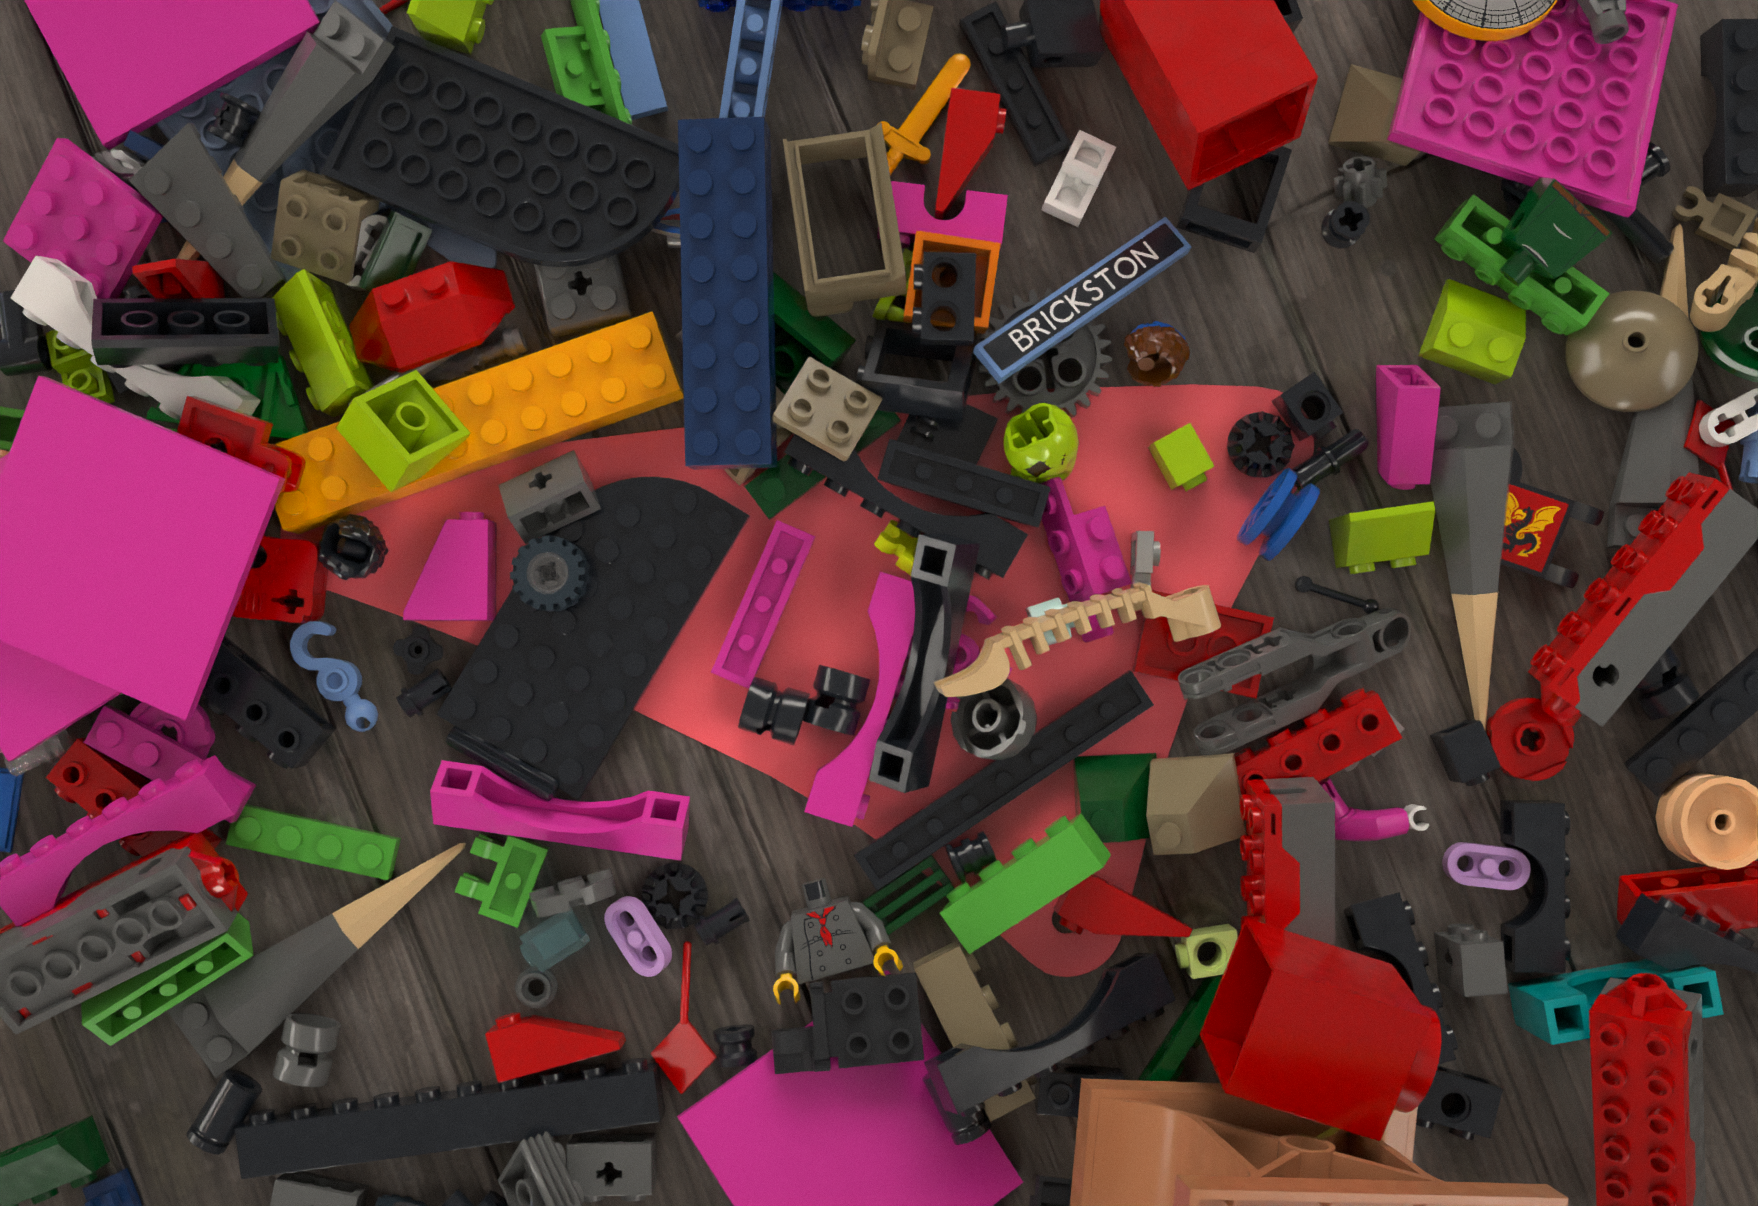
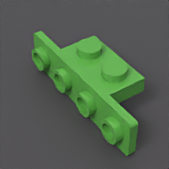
(582, 62)

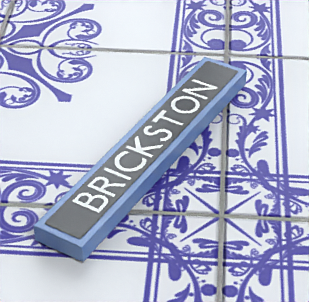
(1081, 300)

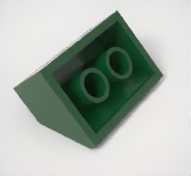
(803, 336)
(51, 1161)

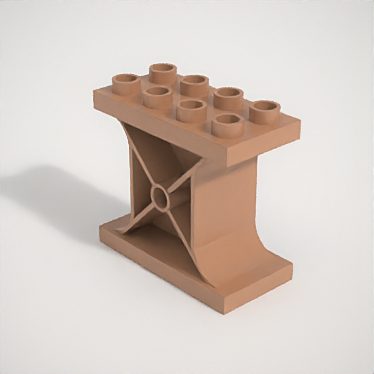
(1215, 1149)

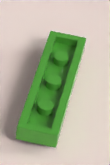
(314, 842)

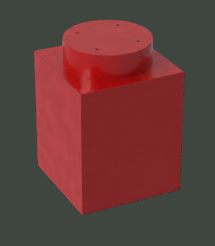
(1320, 1032)

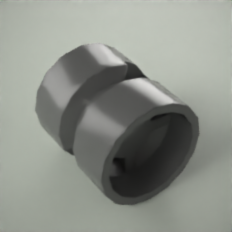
(305, 1035)

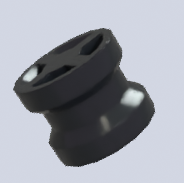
(735, 1045)

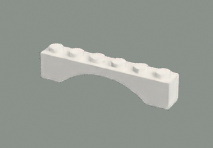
(64, 301)

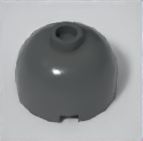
(995, 721)

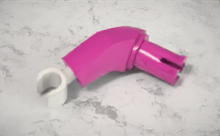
(1372, 824)

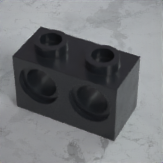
(957, 299)

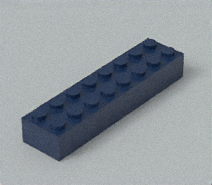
(727, 293)

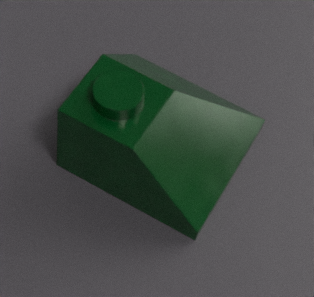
(1114, 794)

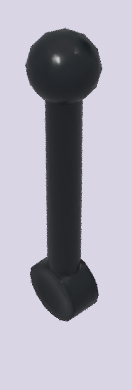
(1305, 584)

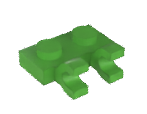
(512, 880)

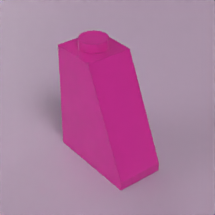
(1405, 424)
(459, 573)

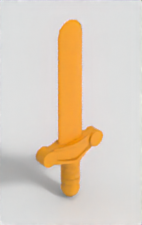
(906, 139)

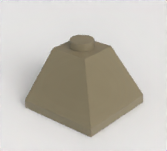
(1366, 116)
(1193, 803)

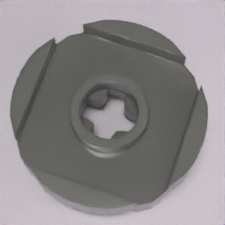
(573, 893)

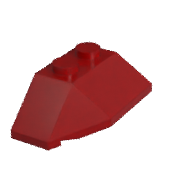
(430, 315)

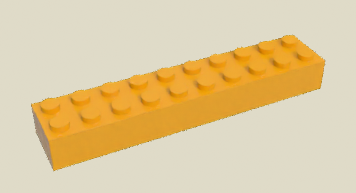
(507, 413)

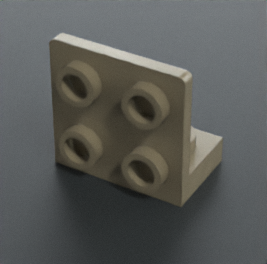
(896, 41)
(319, 225)
(827, 409)

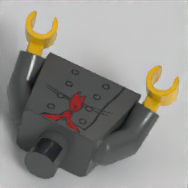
(828, 940)

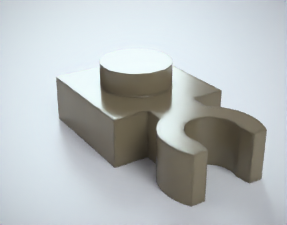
(1720, 221)

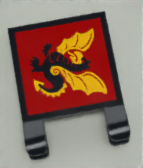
(1535, 528)

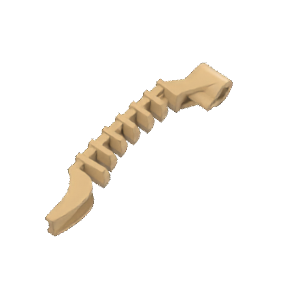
(1732, 280)
(1188, 614)

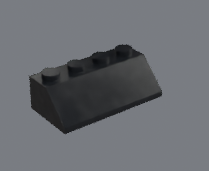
(184, 331)

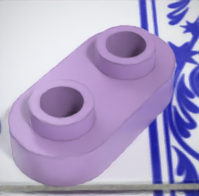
(1484, 866)
(637, 935)

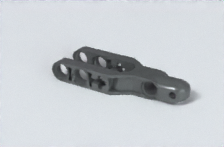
(1332, 654)

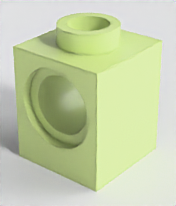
(1186, 952)

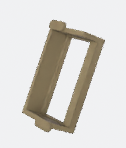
(838, 293)

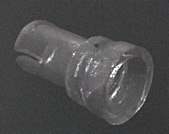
(47, 752)

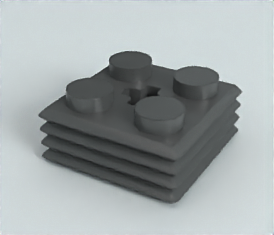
(571, 312)
(539, 1175)

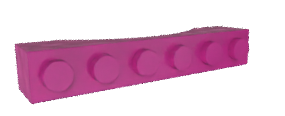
(841, 782)
(482, 801)
(188, 802)

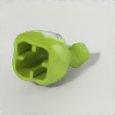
(1041, 443)

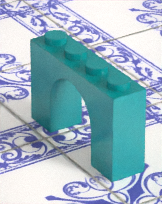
(1559, 1004)

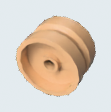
(1710, 820)

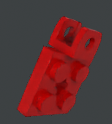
(243, 437)

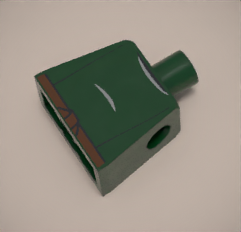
(1549, 233)

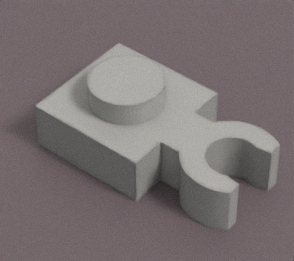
(1144, 555)

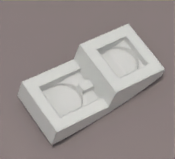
(1078, 178)

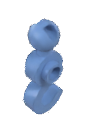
(336, 677)

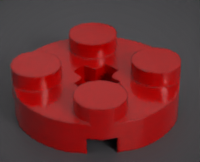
(1550, 749)

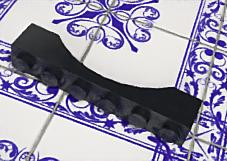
(997, 538)
(941, 589)
(1676, 940)
(1124, 994)

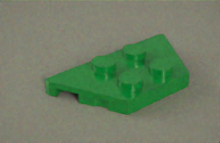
(267, 382)

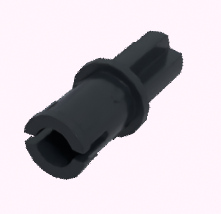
(1329, 459)

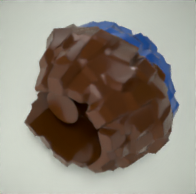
(1156, 353)

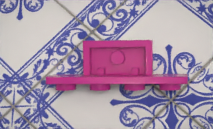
(1083, 551)

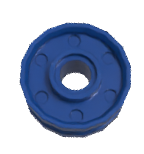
(1278, 514)

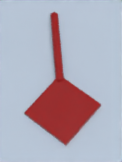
(1695, 444)
(683, 1051)

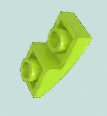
(78, 370)

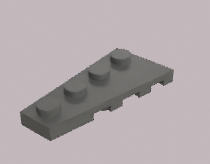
(197, 201)

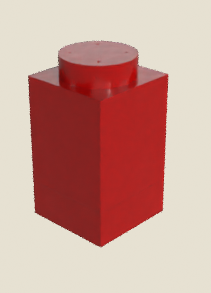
(1211, 78)

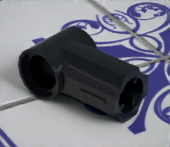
(23, 342)

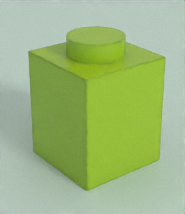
(1182, 458)

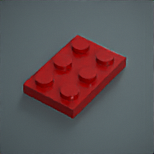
(1166, 659)

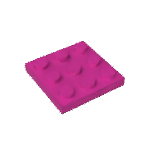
(84, 220)

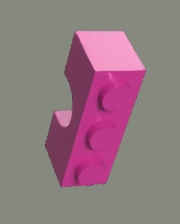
(980, 218)

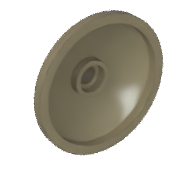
(1626, 376)

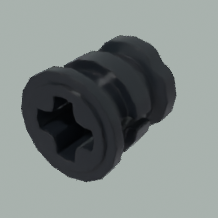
(232, 119)
(1343, 236)
(971, 856)

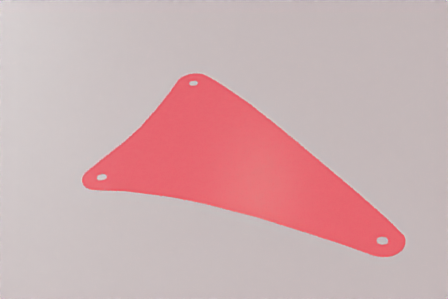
(829, 604)

